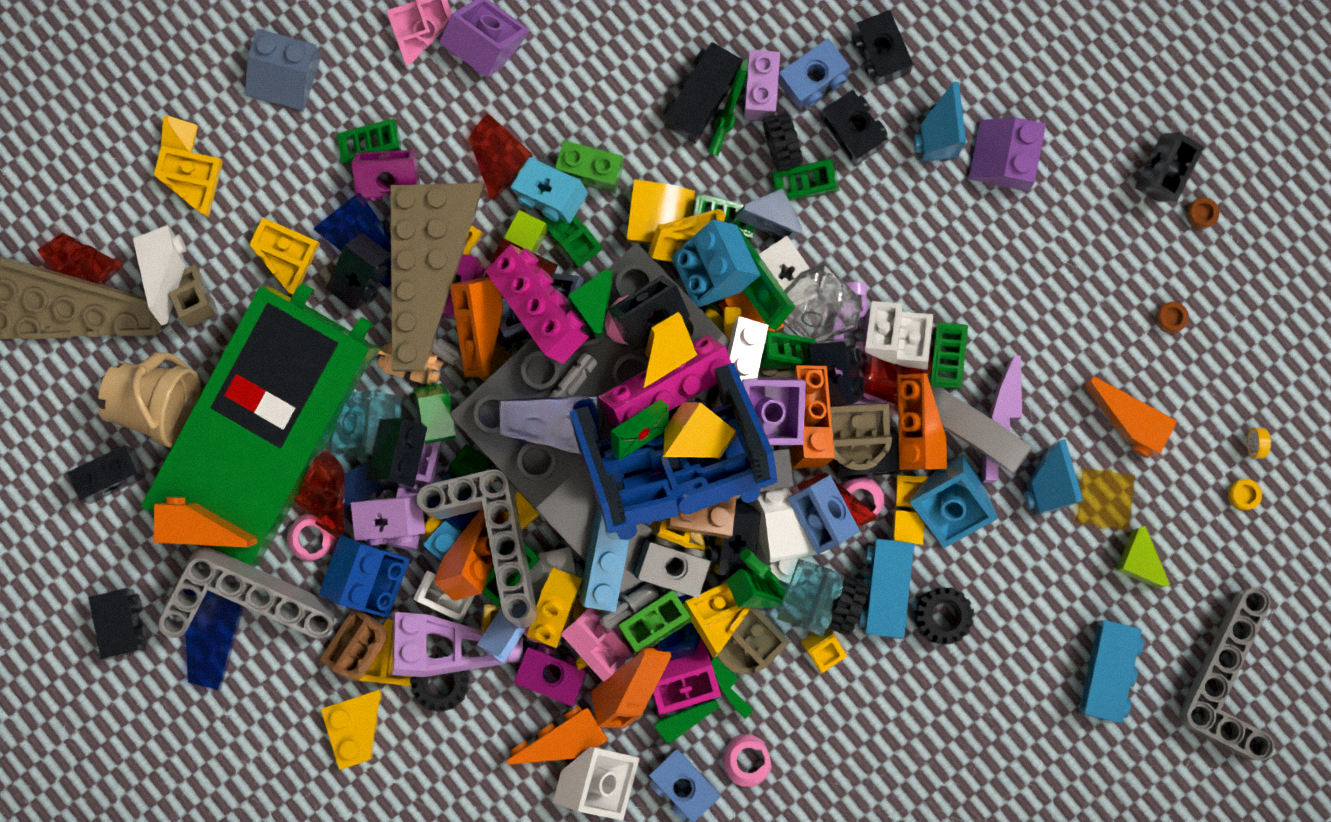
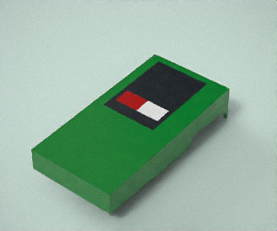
(265, 416)

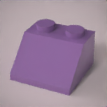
(483, 36)
(1007, 152)
(779, 407)

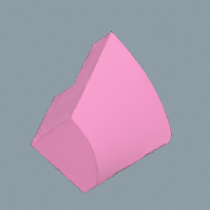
(418, 25)
(598, 647)

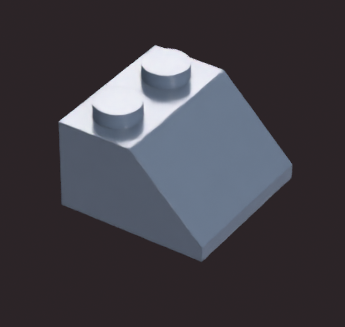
(281, 69)

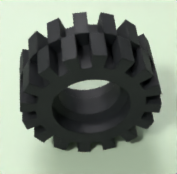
(782, 141)
(848, 605)
(930, 629)
(444, 702)

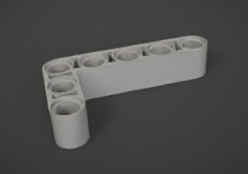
(497, 533)
(243, 594)
(1224, 678)

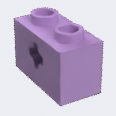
(761, 84)
(387, 518)

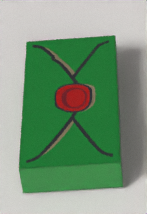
(639, 429)

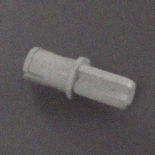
(629, 606)

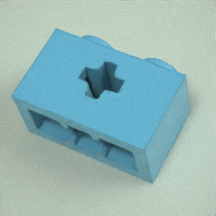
(549, 191)

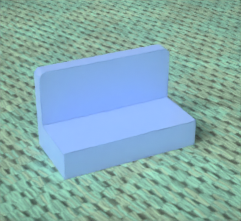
(502, 635)

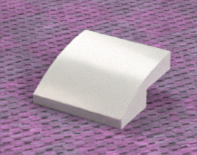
(899, 335)

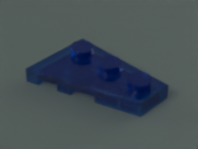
(352, 220)
(545, 419)
(211, 639)

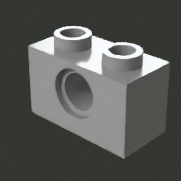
(686, 579)

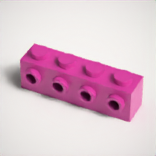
(537, 303)
(673, 388)

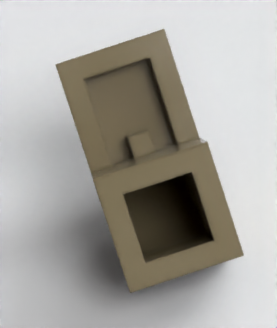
(193, 299)

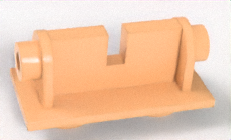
(425, 377)

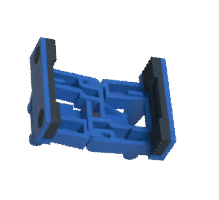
(698, 484)

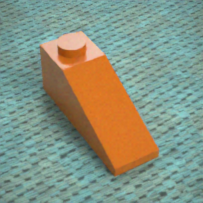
(477, 318)
(1134, 420)
(195, 525)

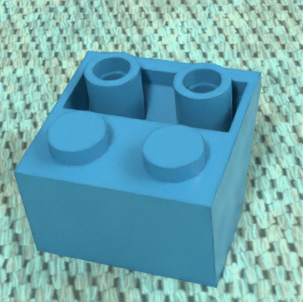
(715, 263)

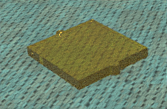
(1106, 499)

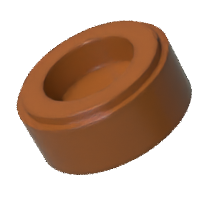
(1202, 213)
(1172, 317)

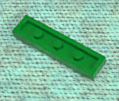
(766, 292)

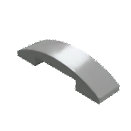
(980, 431)

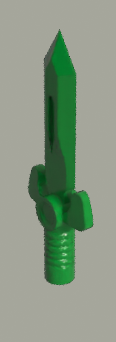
(725, 119)
(762, 571)

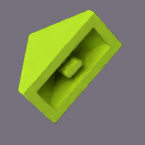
(1141, 560)

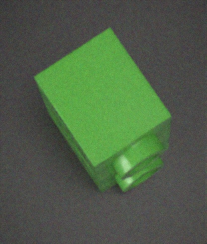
(591, 166)
(655, 622)

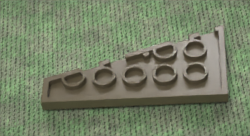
(426, 251)
(56, 305)

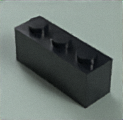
(701, 92)

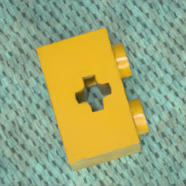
(555, 607)

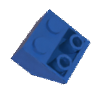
(364, 576)

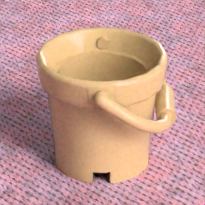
(150, 397)

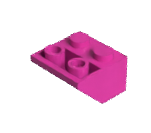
(686, 682)

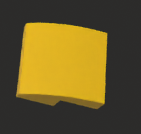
(655, 205)

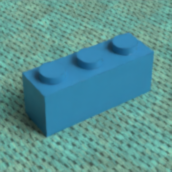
(603, 567)
(887, 588)
(1111, 671)

